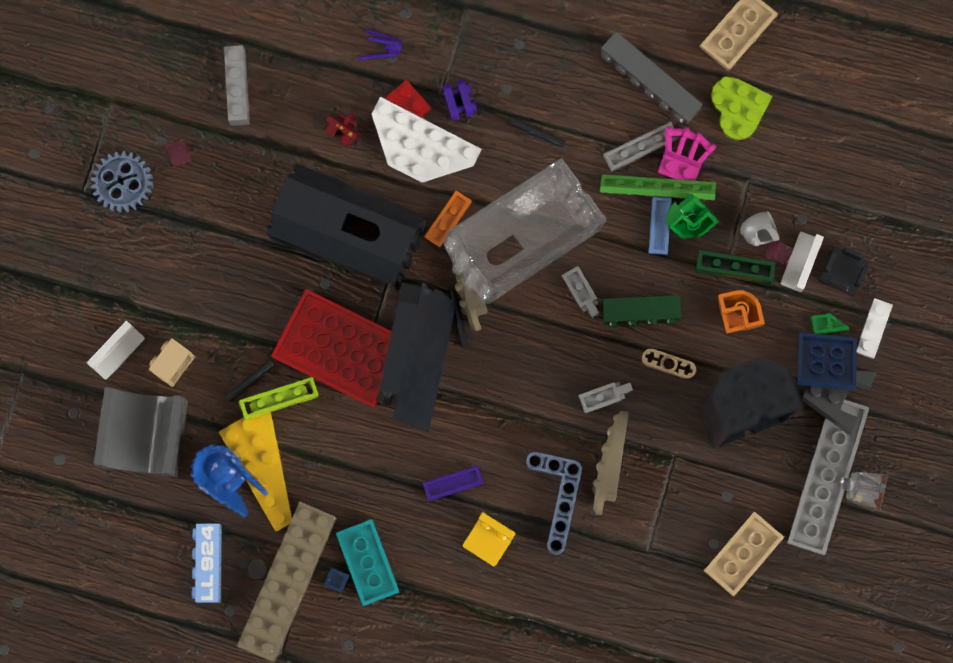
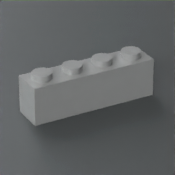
(236, 85)

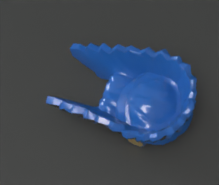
(220, 474)

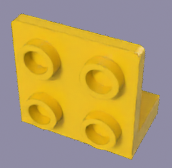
(489, 539)

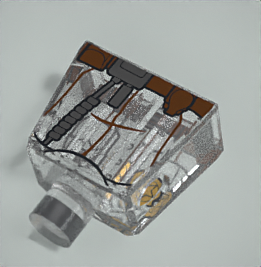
(865, 489)

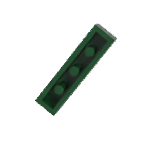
(735, 267)
(641, 310)

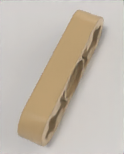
(653, 364)

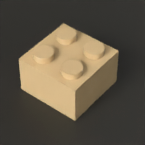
(171, 362)

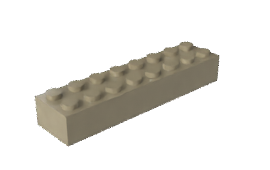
(287, 582)

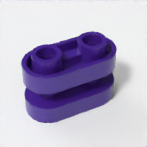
(464, 90)

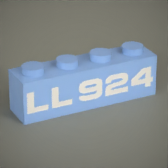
(208, 563)

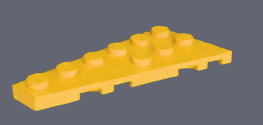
(260, 454)

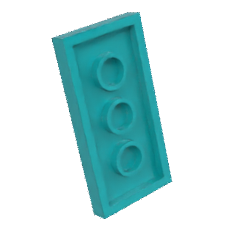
(367, 562)

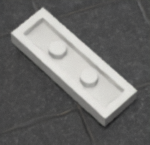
(874, 328)

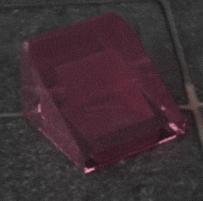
(178, 153)
(779, 253)

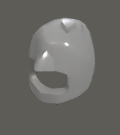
(759, 229)

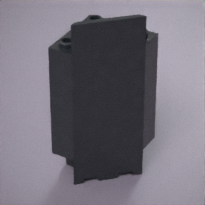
(416, 354)

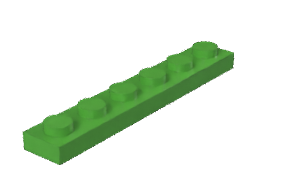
(657, 187)

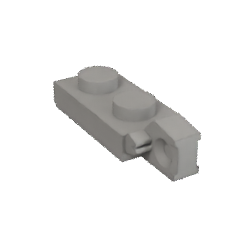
(581, 291)
(604, 396)

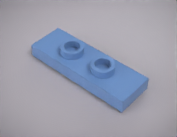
(658, 228)

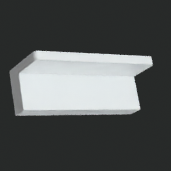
(801, 261)
(116, 350)

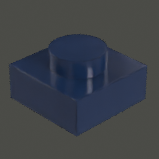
(336, 580)

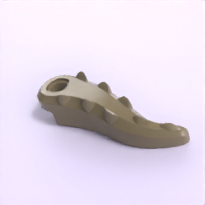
(470, 303)
(609, 467)

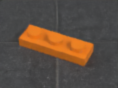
(448, 219)

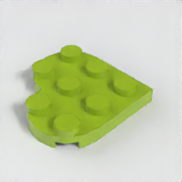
(739, 107)

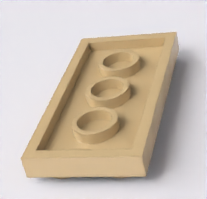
(738, 31)
(743, 554)

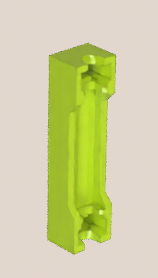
(278, 398)

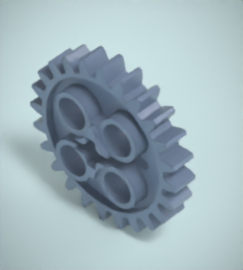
(128, 197)

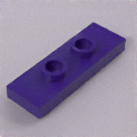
(453, 483)

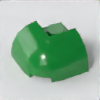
(690, 218)

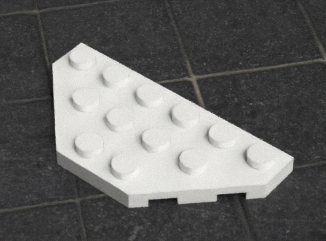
(418, 145)

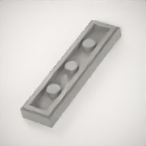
(637, 148)

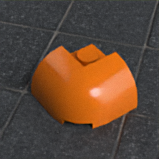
(740, 311)

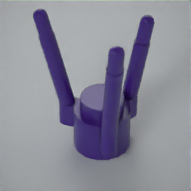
(393, 45)

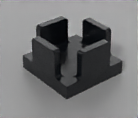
(844, 270)

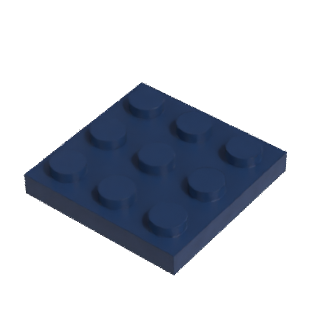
(827, 361)

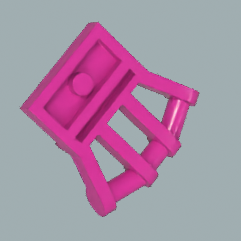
(678, 166)

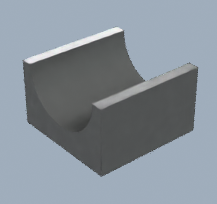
(140, 433)

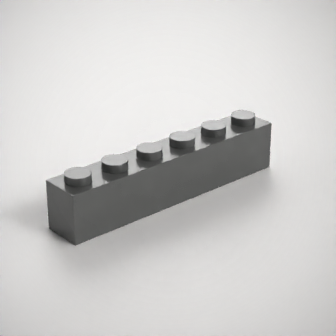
(650, 78)

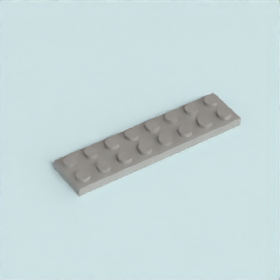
(821, 491)

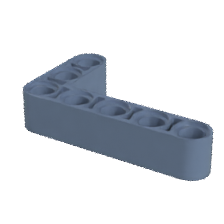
(562, 496)

